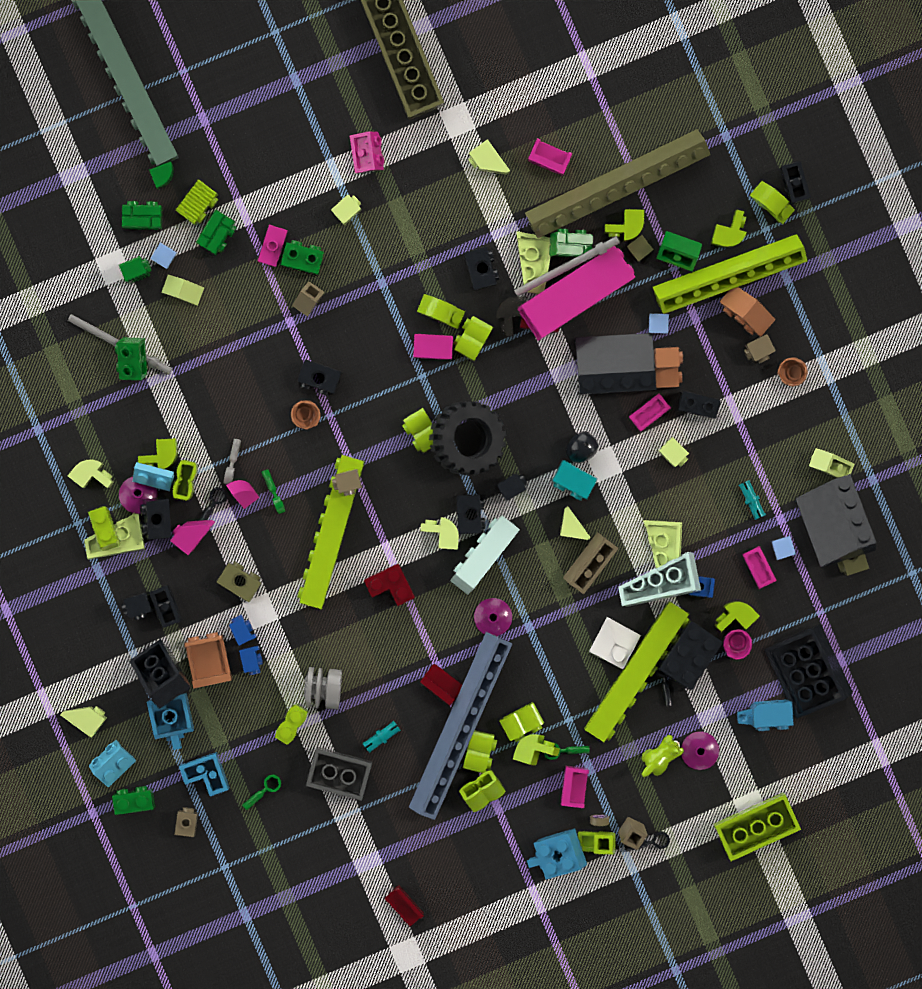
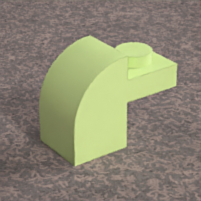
(86, 470)
(448, 532)

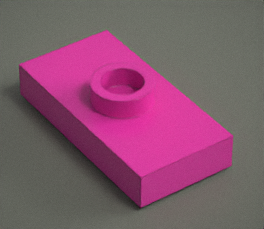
(272, 246)
(649, 412)
(759, 567)

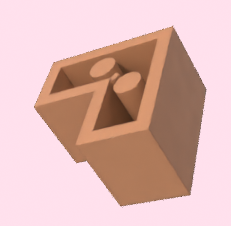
(747, 311)
(666, 367)

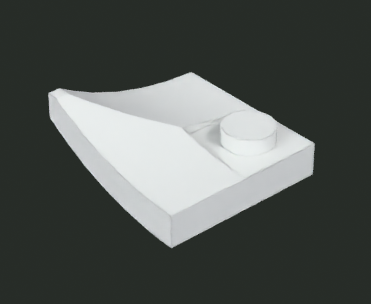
(614, 643)

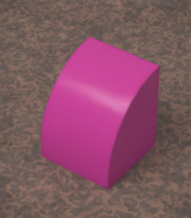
(243, 492)

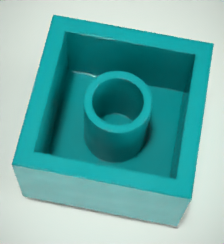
(574, 480)

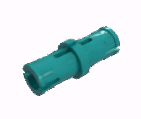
(752, 499)
(381, 736)

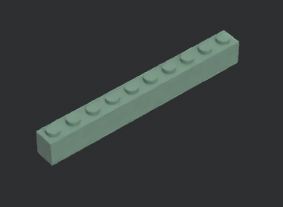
(127, 81)

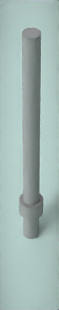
(600, 248)
(152, 362)

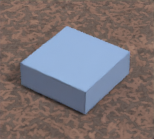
(163, 255)
(658, 323)
(783, 547)

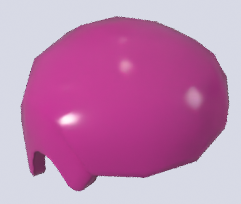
(737, 644)

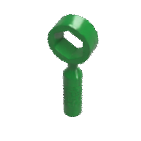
(272, 488)
(570, 750)
(259, 794)

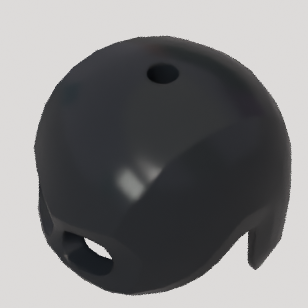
(577, 451)

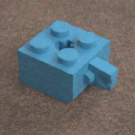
(767, 714)
(173, 729)
(551, 861)

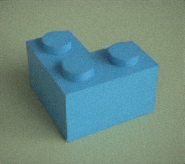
(210, 769)

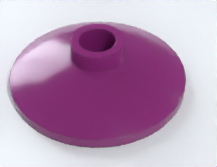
(129, 500)
(489, 607)
(693, 743)

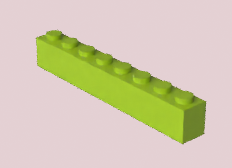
(730, 274)
(328, 539)
(636, 672)

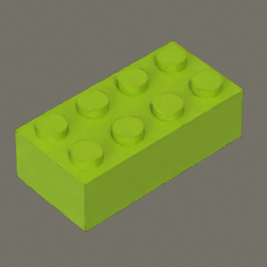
(757, 826)

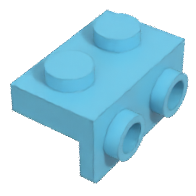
(153, 476)
(111, 763)

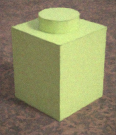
(347, 209)
(674, 452)

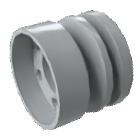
(323, 688)

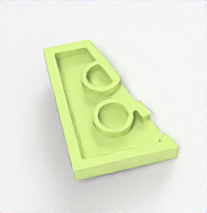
(533, 258)
(129, 536)
(664, 539)

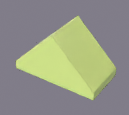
(183, 289)
(571, 526)

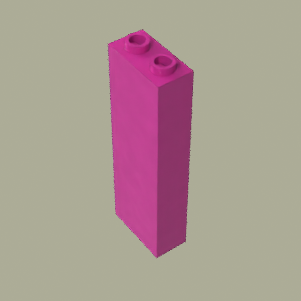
(576, 292)

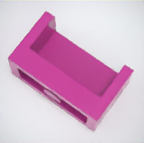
(549, 157)
(433, 346)
(574, 786)

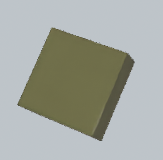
(640, 248)

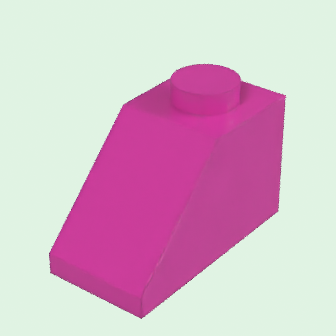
(190, 534)

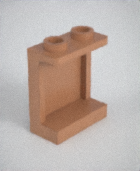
(208, 660)

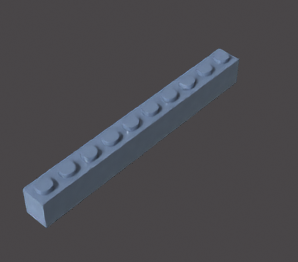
(460, 725)

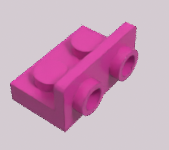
(367, 152)

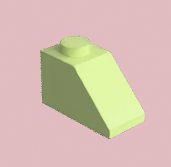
(487, 159)
(830, 464)
(86, 719)

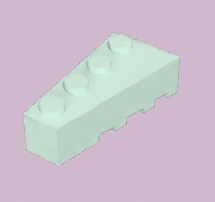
(484, 555)
(666, 581)

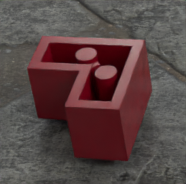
(392, 579)

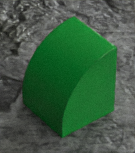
(162, 174)

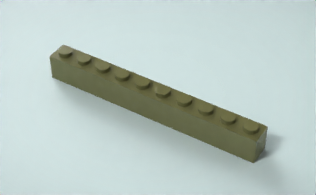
(617, 183)

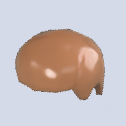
(792, 371)
(305, 414)

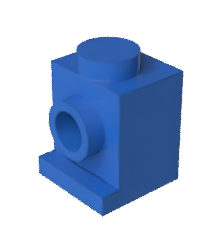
(708, 588)
(241, 630)
(251, 660)

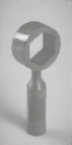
(229, 474)

